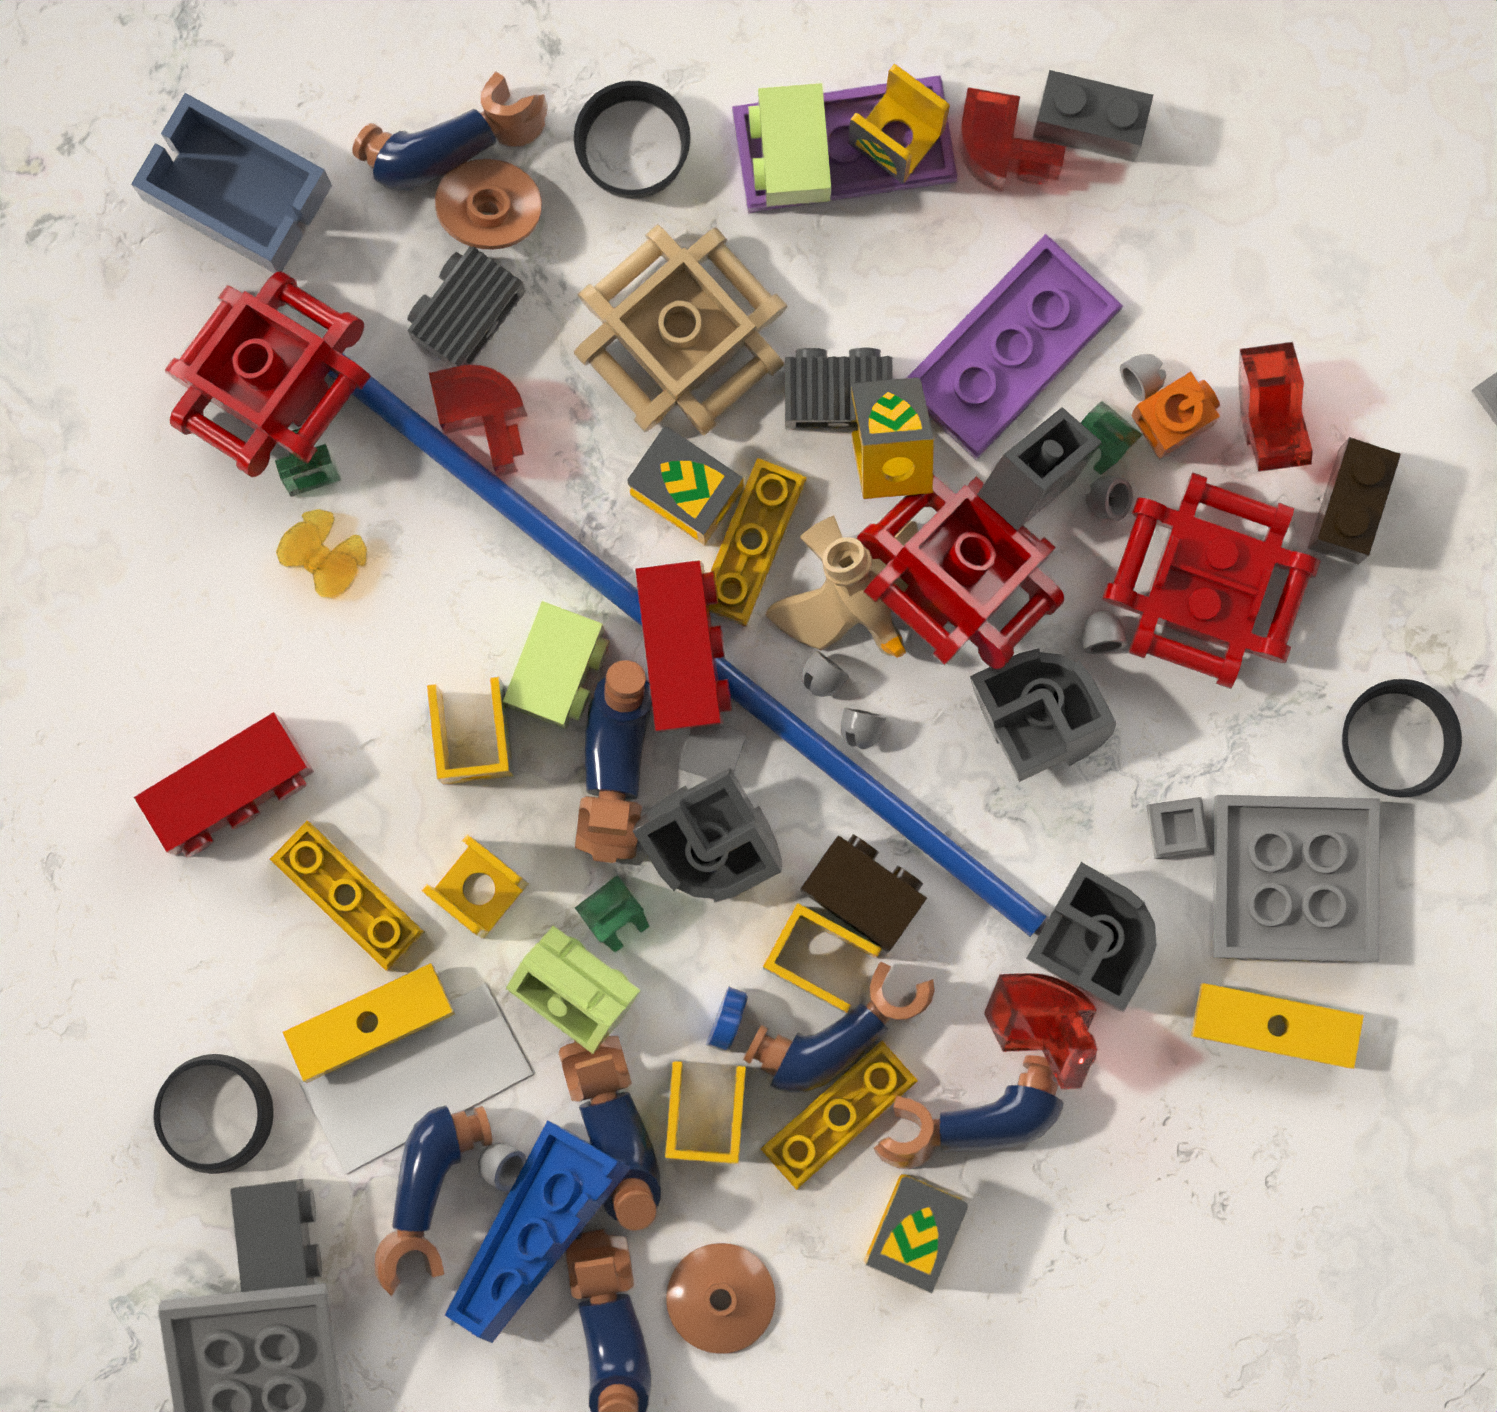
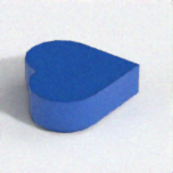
(727, 1019)

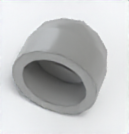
(1143, 375)
(1120, 493)
(1103, 633)
(823, 675)
(861, 727)
(501, 1165)

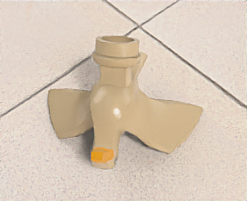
(827, 613)

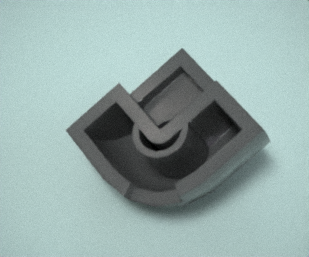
(1043, 711)
(710, 839)
(1097, 938)

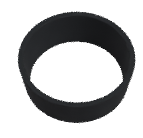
(624, 92)
(1443, 711)
(264, 1112)

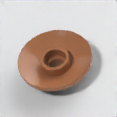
(492, 188)
(724, 1268)

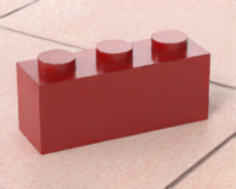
(682, 646)
(225, 786)

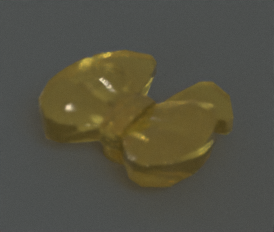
(331, 570)

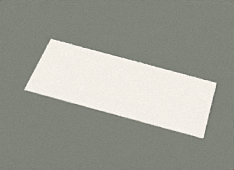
(452, 1063)

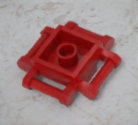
(267, 373)
(960, 572)
(1211, 581)

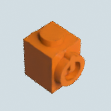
(1177, 414)

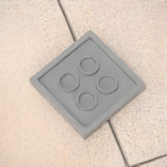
(1296, 878)
(252, 1351)

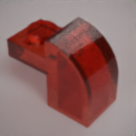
(991, 149)
(481, 397)
(1272, 406)
(1047, 1016)

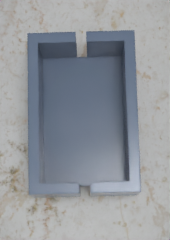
(232, 184)

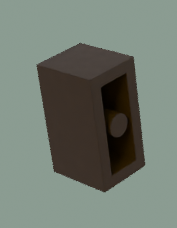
(1354, 501)
(865, 892)

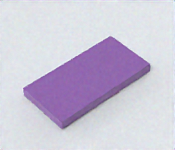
(849, 169)
(1013, 345)

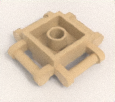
(680, 328)

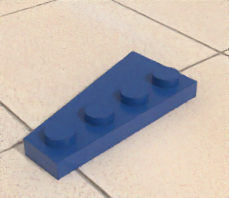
(541, 1217)

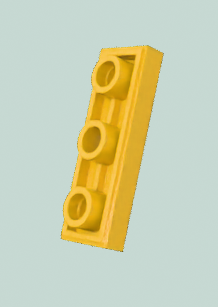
(762, 510)
(370, 919)
(1308, 1032)
(337, 1034)
(811, 1136)

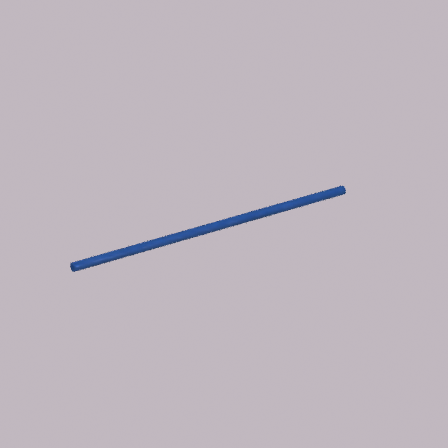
(742, 688)

